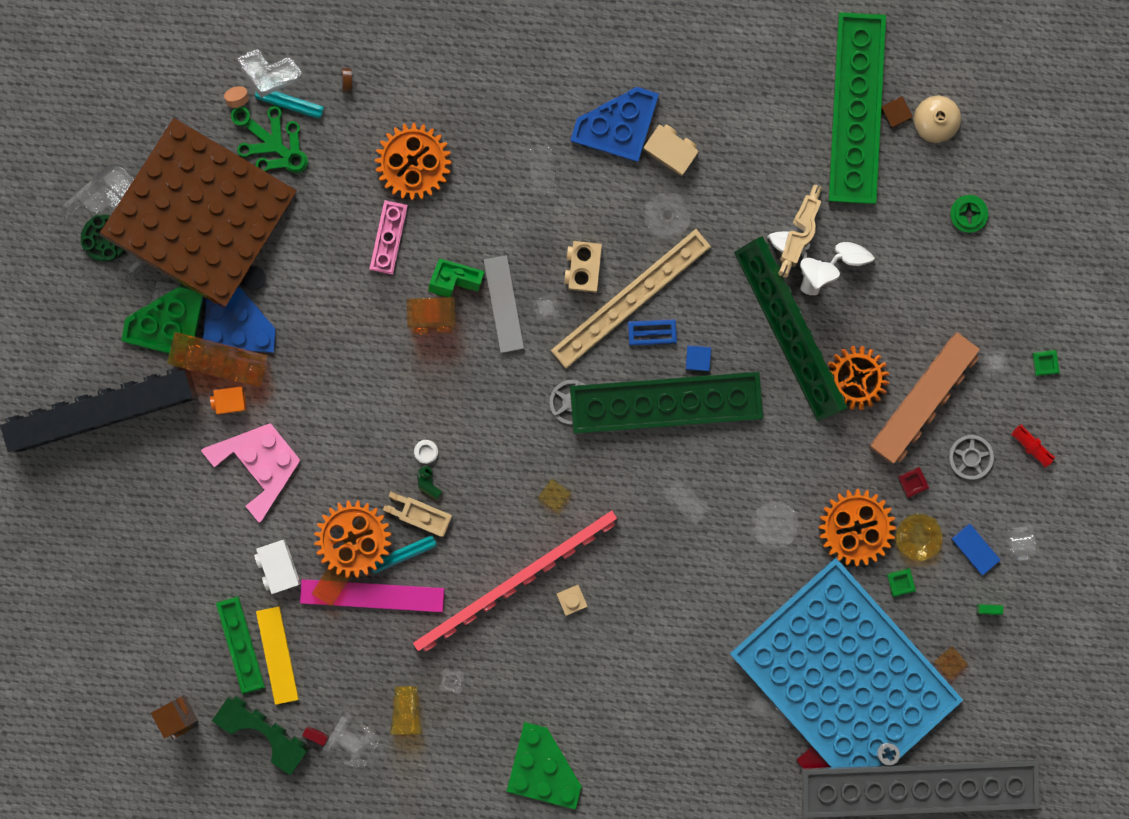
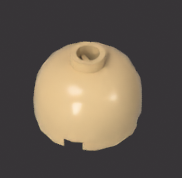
(928, 124)

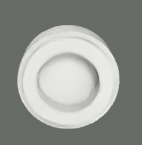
(426, 451)

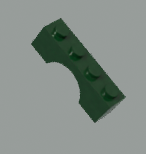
(285, 751)

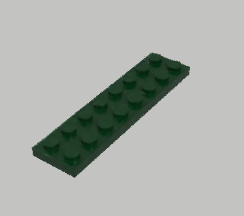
(790, 329)
(666, 402)

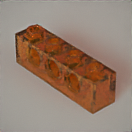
(217, 359)

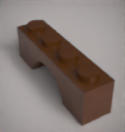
(174, 718)

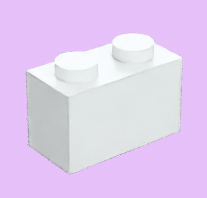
(277, 566)

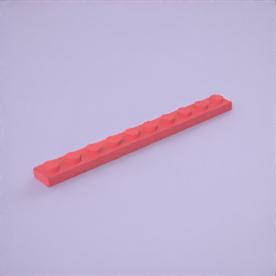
(524, 576)

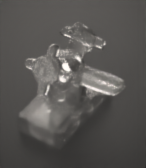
(349, 741)

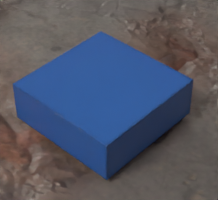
(698, 358)

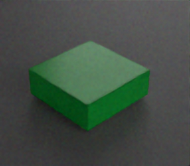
(1045, 363)
(901, 582)
(990, 609)

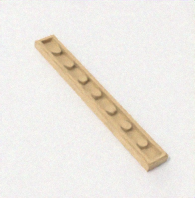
(630, 298)

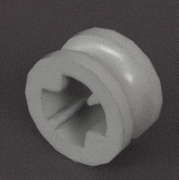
(886, 761)

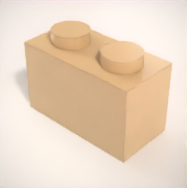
(670, 149)

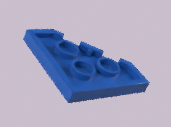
(618, 125)
(239, 324)

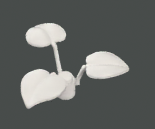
(821, 273)

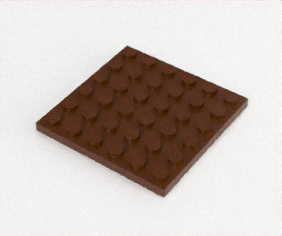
(198, 213)

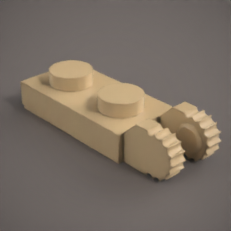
(420, 515)

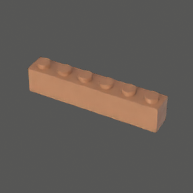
(924, 398)

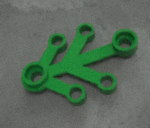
(273, 142)

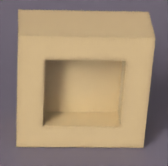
(572, 600)

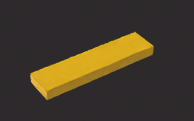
(277, 655)

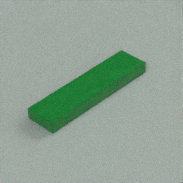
(240, 645)

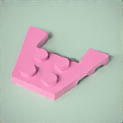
(266, 458)

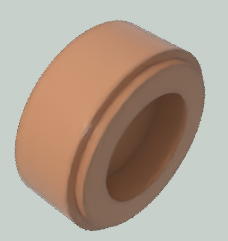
(236, 97)

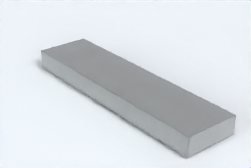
(503, 304)

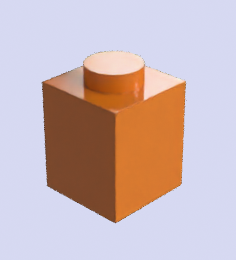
(228, 400)

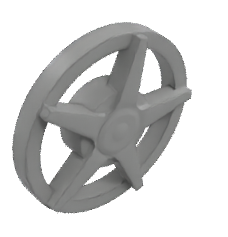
(566, 400)
(971, 457)

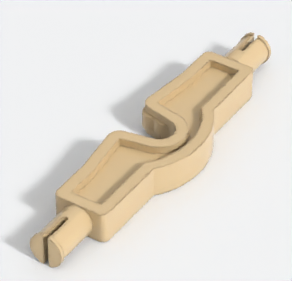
(797, 241)

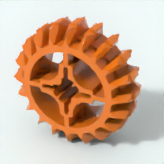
(862, 388)

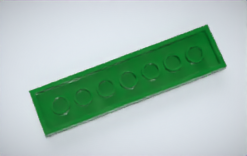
(857, 108)

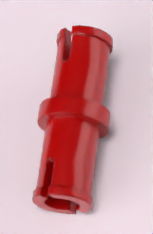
(1033, 445)

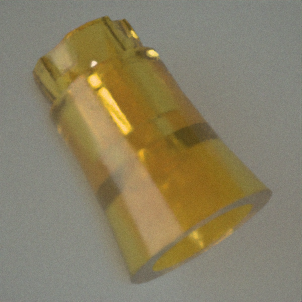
(405, 712)

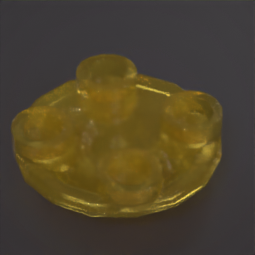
(919, 537)

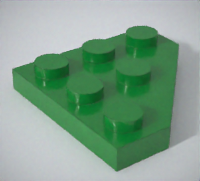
(159, 320)
(542, 769)

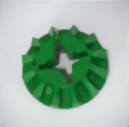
(976, 205)

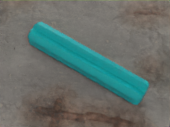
(292, 103)
(406, 553)

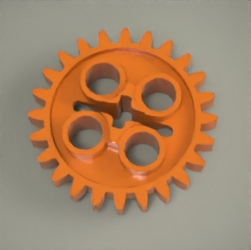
(428, 176)
(851, 506)
(345, 519)

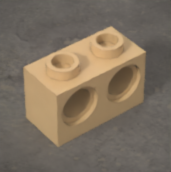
(589, 267)

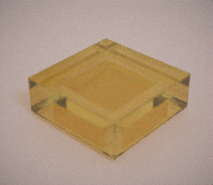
(554, 494)

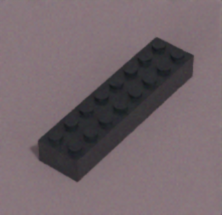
(99, 411)

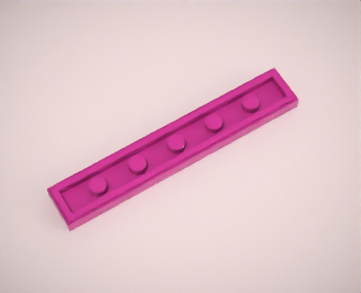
(380, 596)

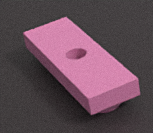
(384, 251)

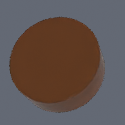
(346, 74)

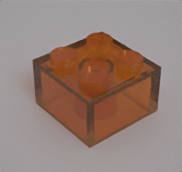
(431, 314)

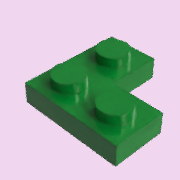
(449, 274)

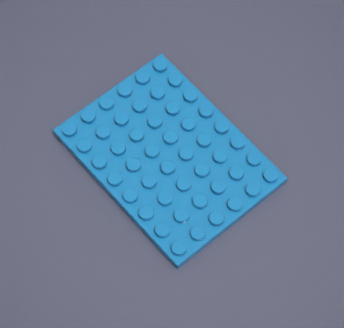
(845, 672)

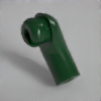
(425, 483)

